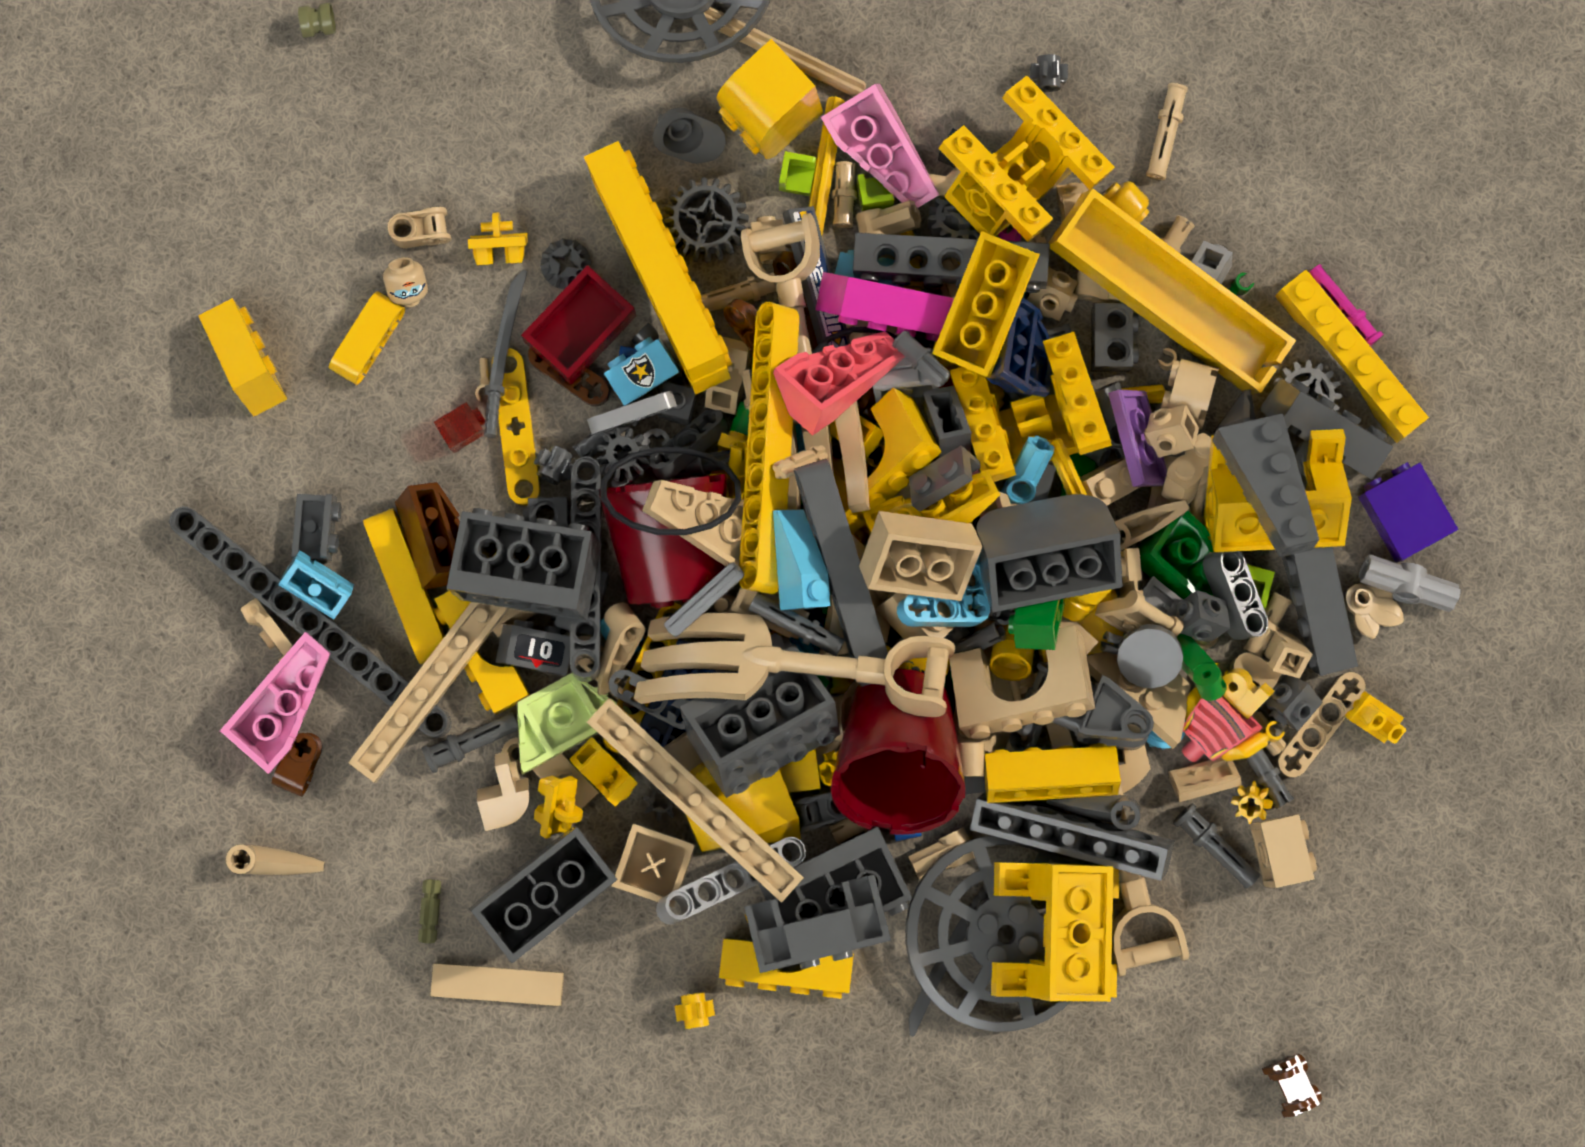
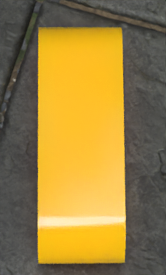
(365, 337)

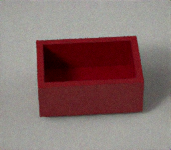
(579, 325)

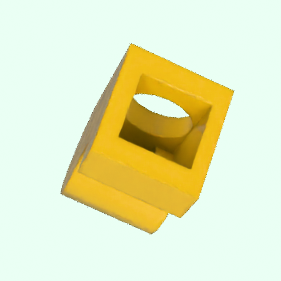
(1243, 693)

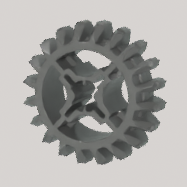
(719, 224)

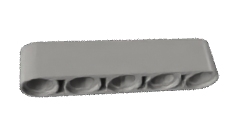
(718, 887)

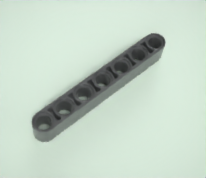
(579, 491)
(841, 560)

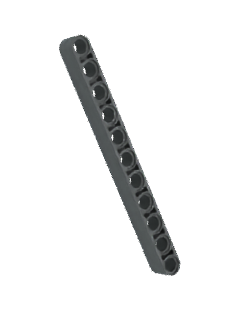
(295, 616)

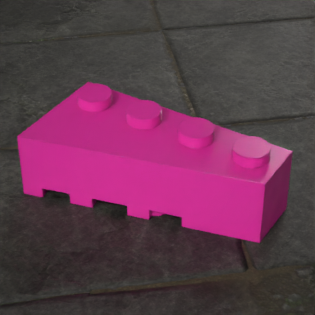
(883, 305)

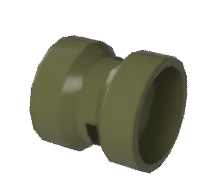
(316, 20)

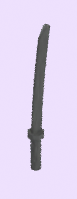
(495, 389)
(939, 968)

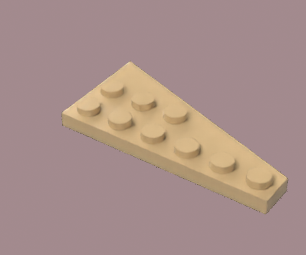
(685, 507)

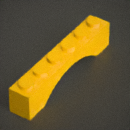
(1328, 325)

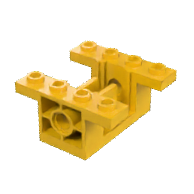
(1010, 182)
(1067, 415)
(1235, 523)
(1074, 935)

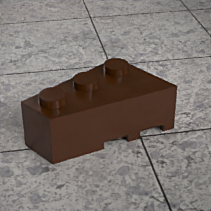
(430, 530)

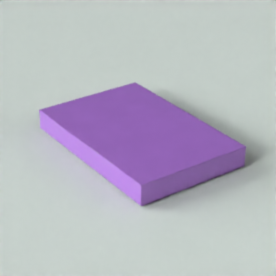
(1132, 415)

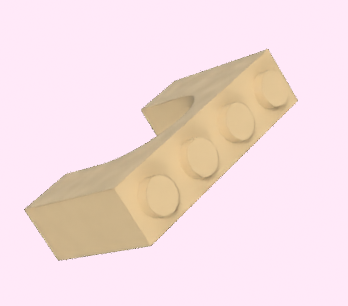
(1064, 692)

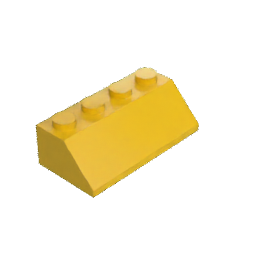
(985, 304)

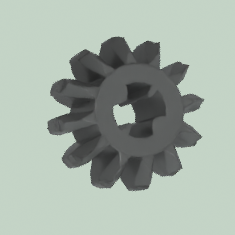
(624, 444)

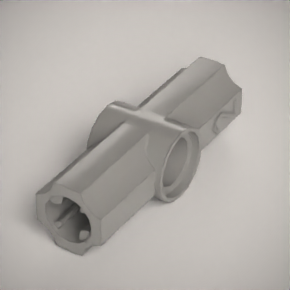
(1409, 583)

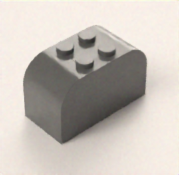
(1048, 551)
(543, 894)

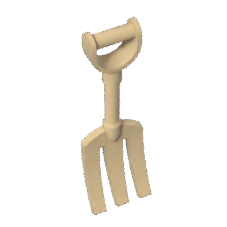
(791, 295)
(758, 658)
(1132, 885)

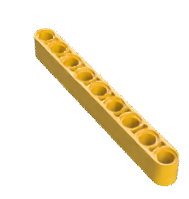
(767, 443)

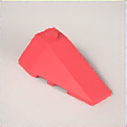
(830, 381)

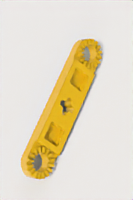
(517, 450)

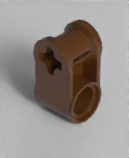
(296, 768)

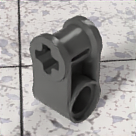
(820, 811)

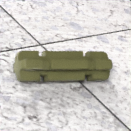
(429, 911)

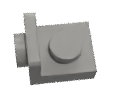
(1160, 596)

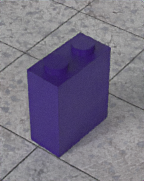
(1407, 511)

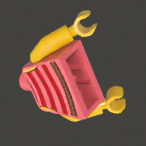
(1221, 730)

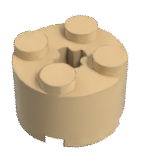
(1191, 386)

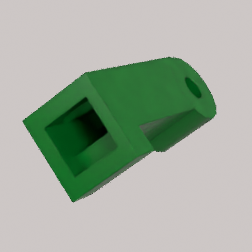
(1201, 669)

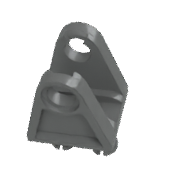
(1110, 719)

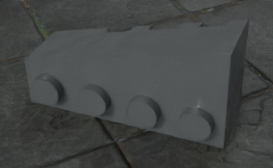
(1363, 448)
(1268, 473)
(1320, 610)

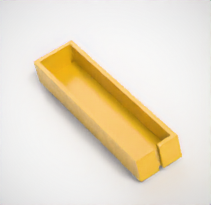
(659, 267)
(1170, 292)

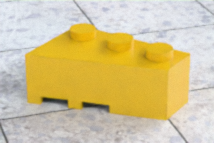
(242, 356)

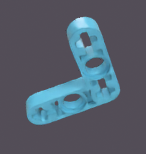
(959, 612)

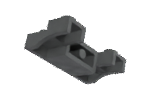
(819, 936)

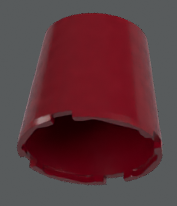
(659, 566)
(897, 765)

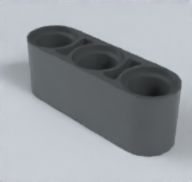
(1246, 603)

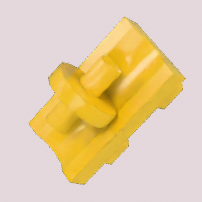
(484, 244)
(1376, 718)
(559, 807)

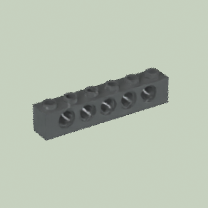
(935, 249)
(1074, 836)

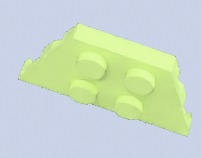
(556, 720)

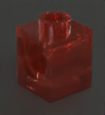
(461, 426)

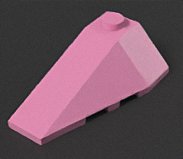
(877, 140)
(275, 710)

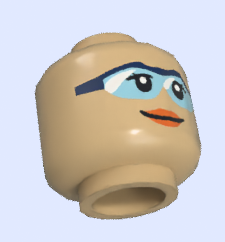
(405, 282)

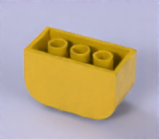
(769, 101)

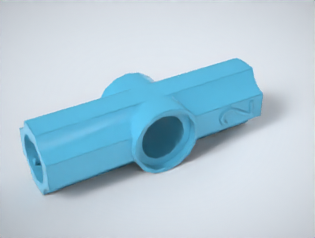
(1029, 469)

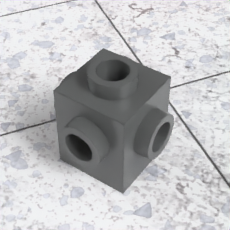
(1203, 616)
(1292, 703)

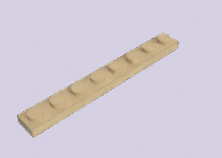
(426, 689)
(695, 800)

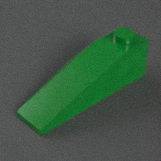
(1177, 555)

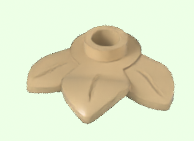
(1377, 610)

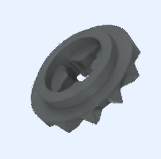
(560, 249)

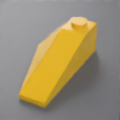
(958, 506)

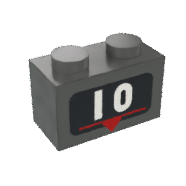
(534, 649)

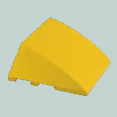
(763, 807)

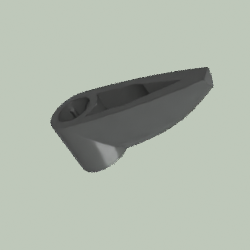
(1101, 808)

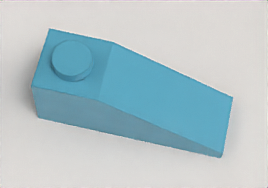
(800, 567)

